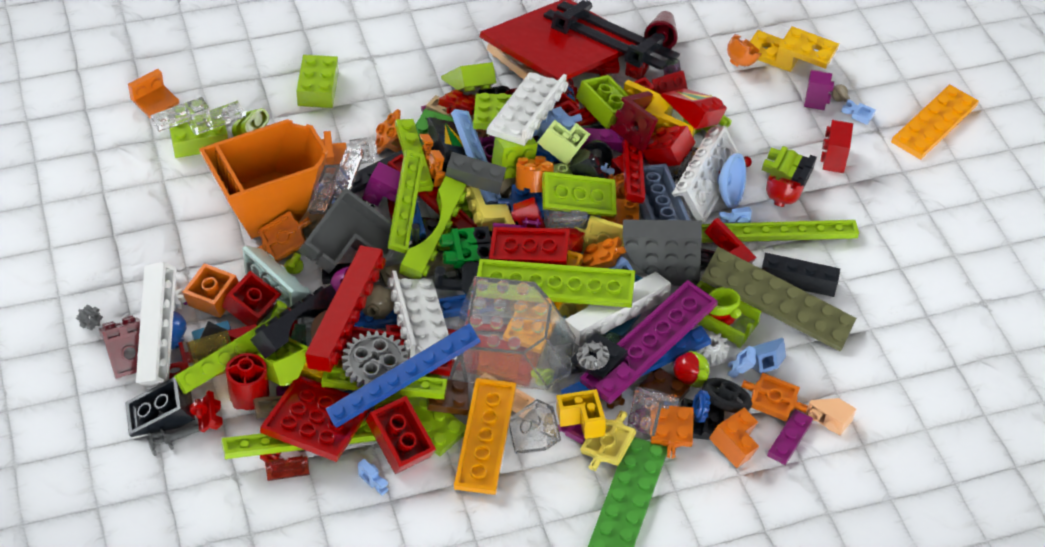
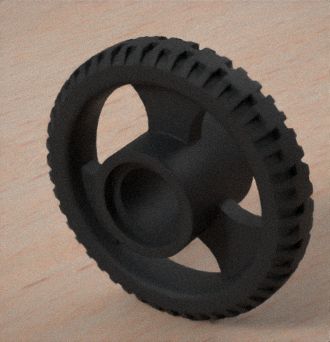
(727, 394)

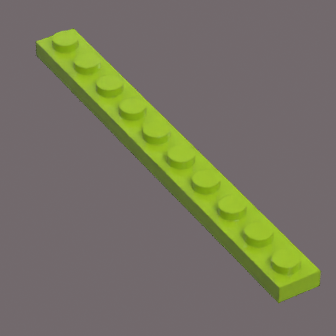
(790, 230)

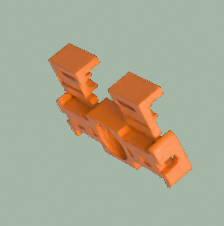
(434, 160)

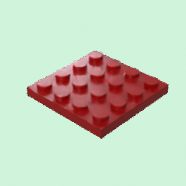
(304, 422)

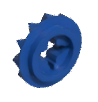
(701, 406)

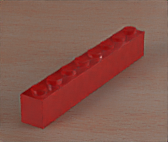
(345, 309)

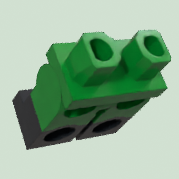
(466, 245)

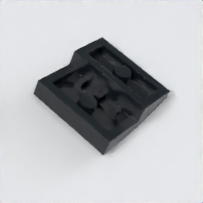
(705, 429)

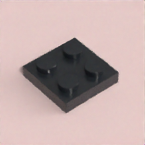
(616, 356)

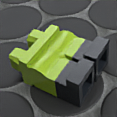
(789, 165)

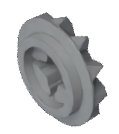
(590, 362)

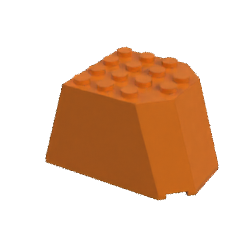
(268, 171)

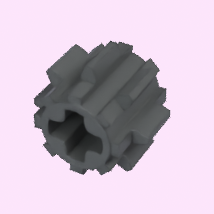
(84, 320)

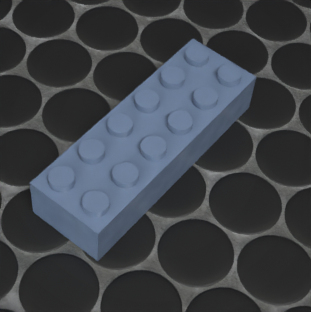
(659, 200)

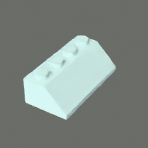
(274, 274)

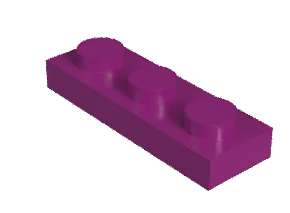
(790, 437)

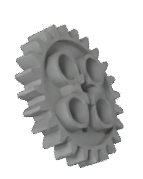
(374, 359)

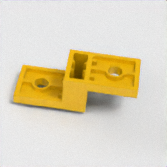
(795, 45)
(658, 107)

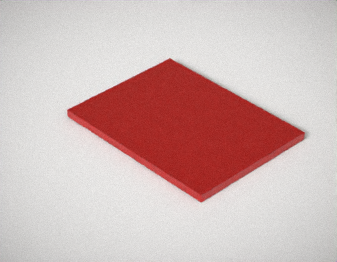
(548, 50)

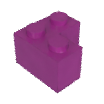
(818, 90)
(382, 184)

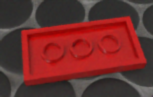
(530, 245)

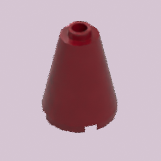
(664, 24)

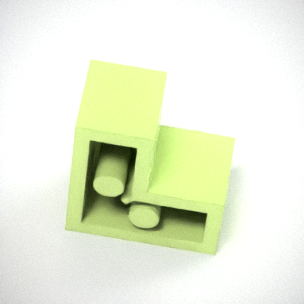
(562, 142)

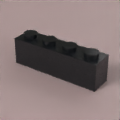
(803, 274)

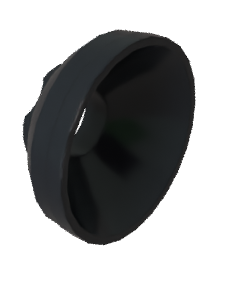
(607, 154)

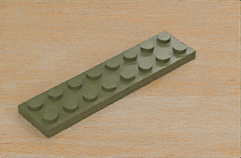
(779, 299)

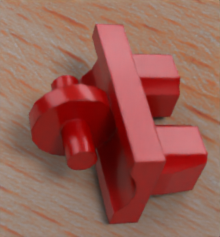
(205, 412)

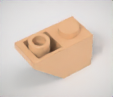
(832, 413)

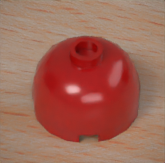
(783, 190)

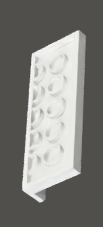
(527, 108)
(700, 178)
(417, 312)

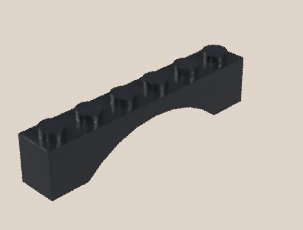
(276, 334)

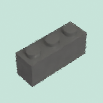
(476, 173)

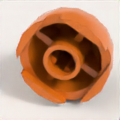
(742, 51)

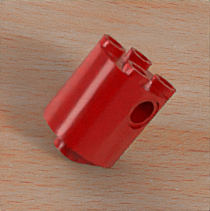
(246, 380)

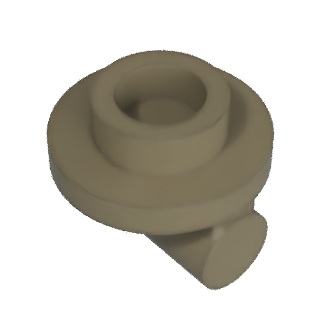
(840, 93)

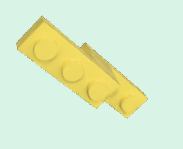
(486, 214)

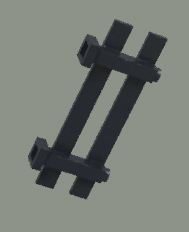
(634, 54)

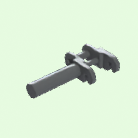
(168, 438)

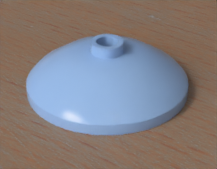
(732, 180)

